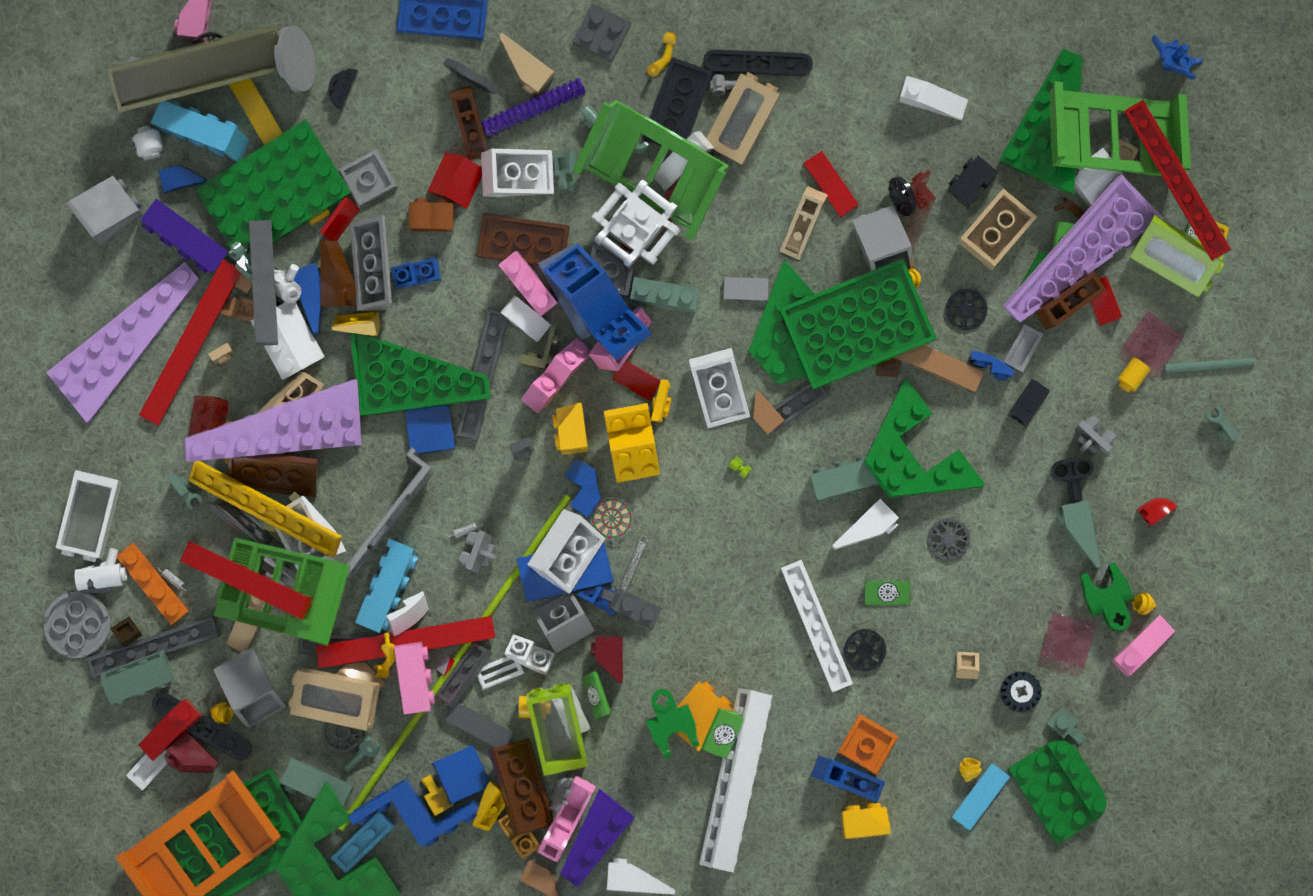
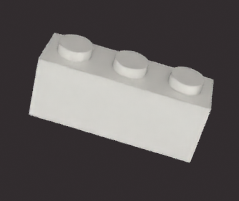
(296, 343)
(566, 550)

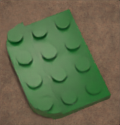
(1060, 789)

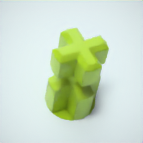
(736, 464)

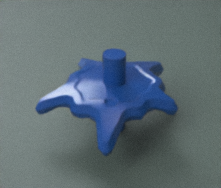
(1176, 57)

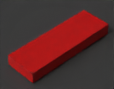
(831, 184)

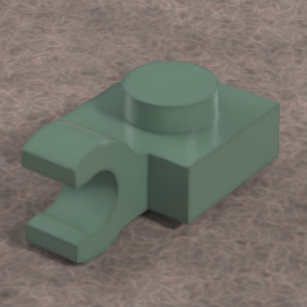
(564, 169)
(243, 260)
(1226, 430)
(182, 485)
(1063, 725)

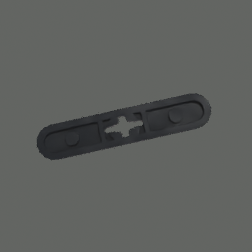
(780, 62)
(220, 738)

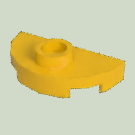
(662, 402)

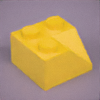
(571, 429)
(865, 821)

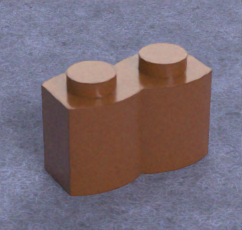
(431, 216)

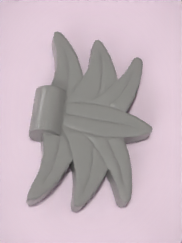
(561, 794)

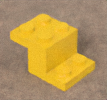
(632, 442)

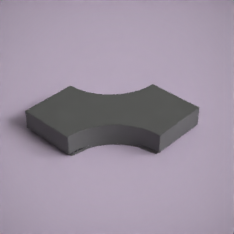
(469, 75)

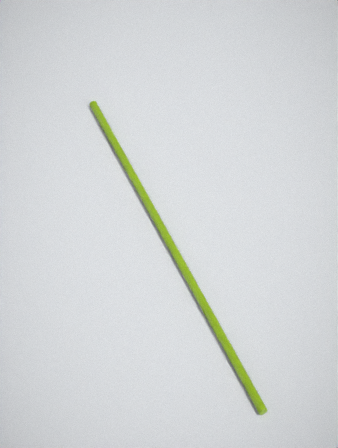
(458, 656)

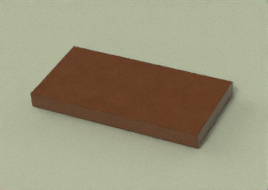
(532, 239)
(276, 473)
(521, 787)

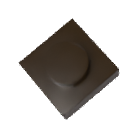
(126, 632)

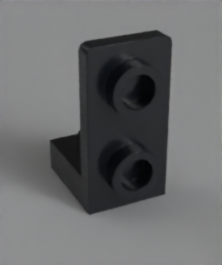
(1028, 402)

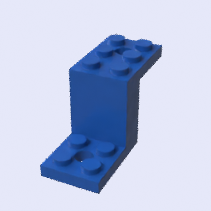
(597, 302)
(414, 812)

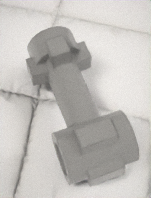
(719, 85)

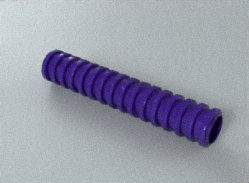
(533, 107)

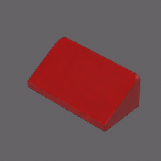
(339, 220)
(1105, 305)
(637, 380)

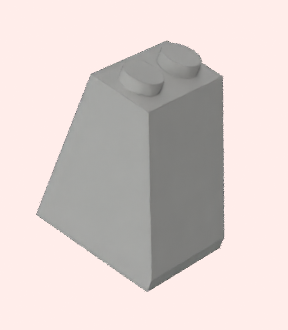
(105, 209)
(883, 239)
(249, 688)

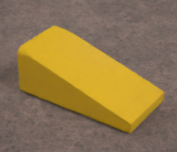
(360, 323)
(489, 807)

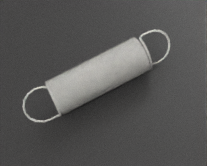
(465, 530)
(172, 579)

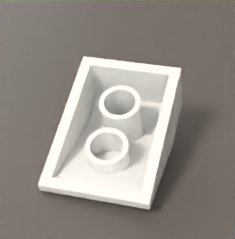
(517, 172)
(1093, 182)
(719, 388)
(306, 509)

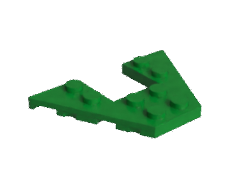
(772, 341)
(896, 466)
(307, 870)

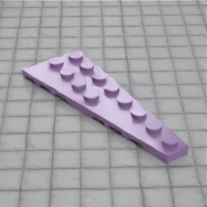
(1103, 229)
(106, 357)
(308, 423)

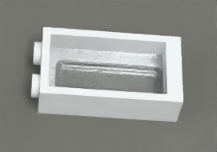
(88, 516)

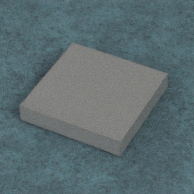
(367, 178)

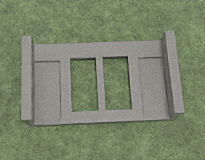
(392, 515)

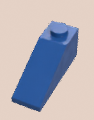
(310, 282)
(847, 778)

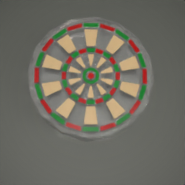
(613, 518)

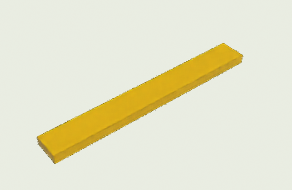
(261, 119)
(265, 508)

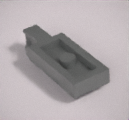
(522, 449)
(632, 606)

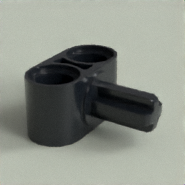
(1072, 476)

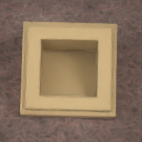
(967, 665)

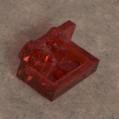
(923, 196)
(208, 414)

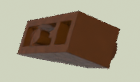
(469, 121)
(336, 279)
(1069, 301)

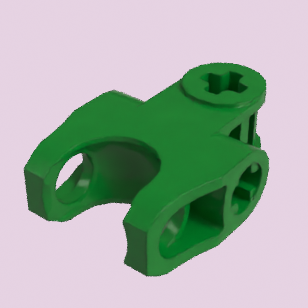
(1109, 600)
(670, 720)

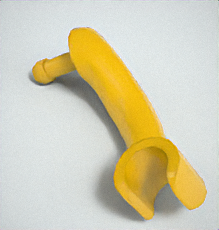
(656, 68)
(388, 649)

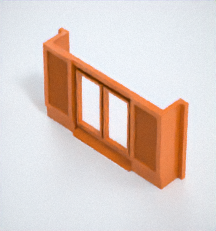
(159, 873)

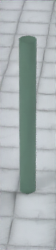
(1208, 365)

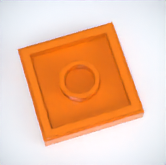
(867, 744)

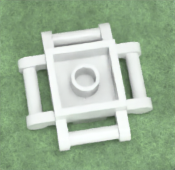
(635, 224)

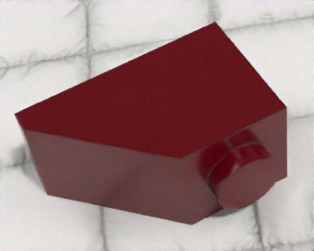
(609, 655)
(189, 756)

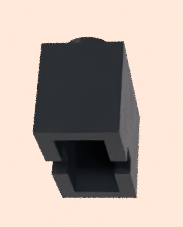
(976, 175)

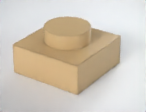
(1127, 151)
(221, 354)

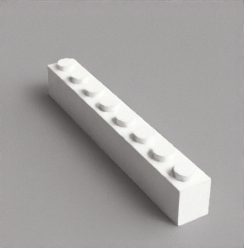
(736, 783)

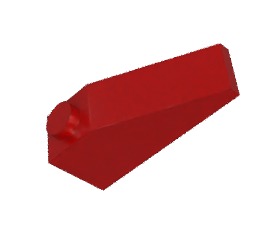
(170, 729)

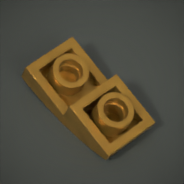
(524, 843)

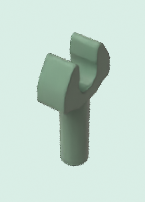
(363, 752)

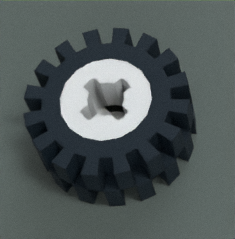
(1017, 698)

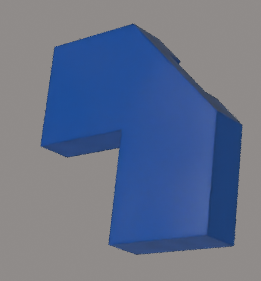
(589, 495)

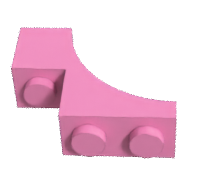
(556, 375)
(566, 820)

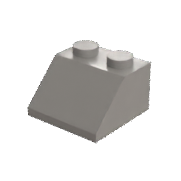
(562, 621)

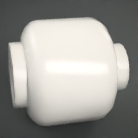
(147, 143)

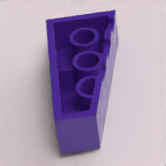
(184, 236)
(598, 833)

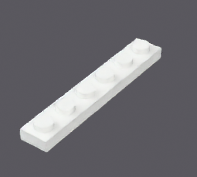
(816, 626)

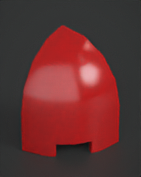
(1156, 509)

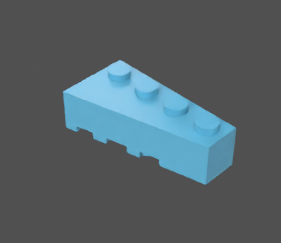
(200, 129)
(386, 586)

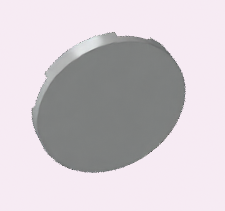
(295, 58)
(76, 624)

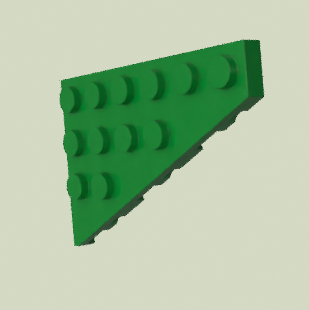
(1031, 143)
(405, 380)

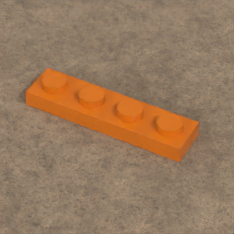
(152, 584)

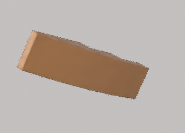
(944, 367)

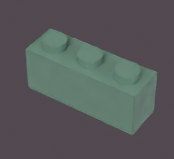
(664, 295)
(841, 480)
(137, 677)
(310, 781)

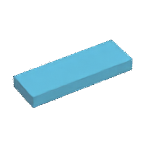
(980, 796)
(362, 841)

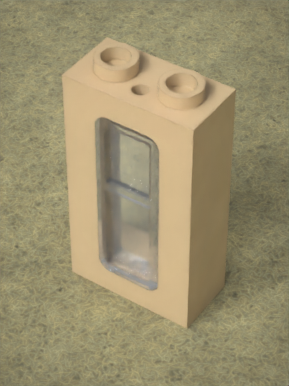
(743, 117)
(334, 698)

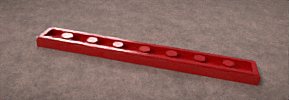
(1177, 180)
(190, 343)
(246, 580)
(431, 637)

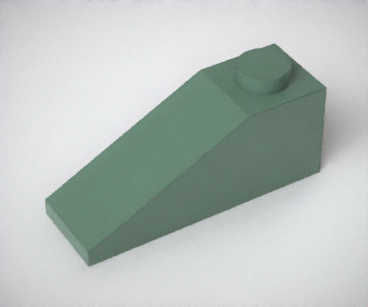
(1079, 526)

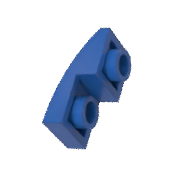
(416, 273)
(998, 368)

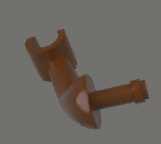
(1077, 211)

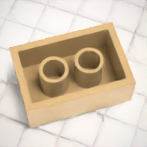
(997, 229)

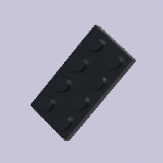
(680, 97)

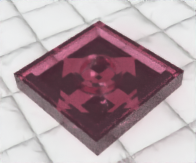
(1153, 341)
(1068, 640)

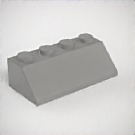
(371, 264)

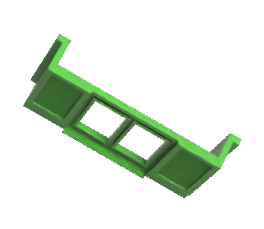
(1072, 138)
(613, 143)
(315, 578)

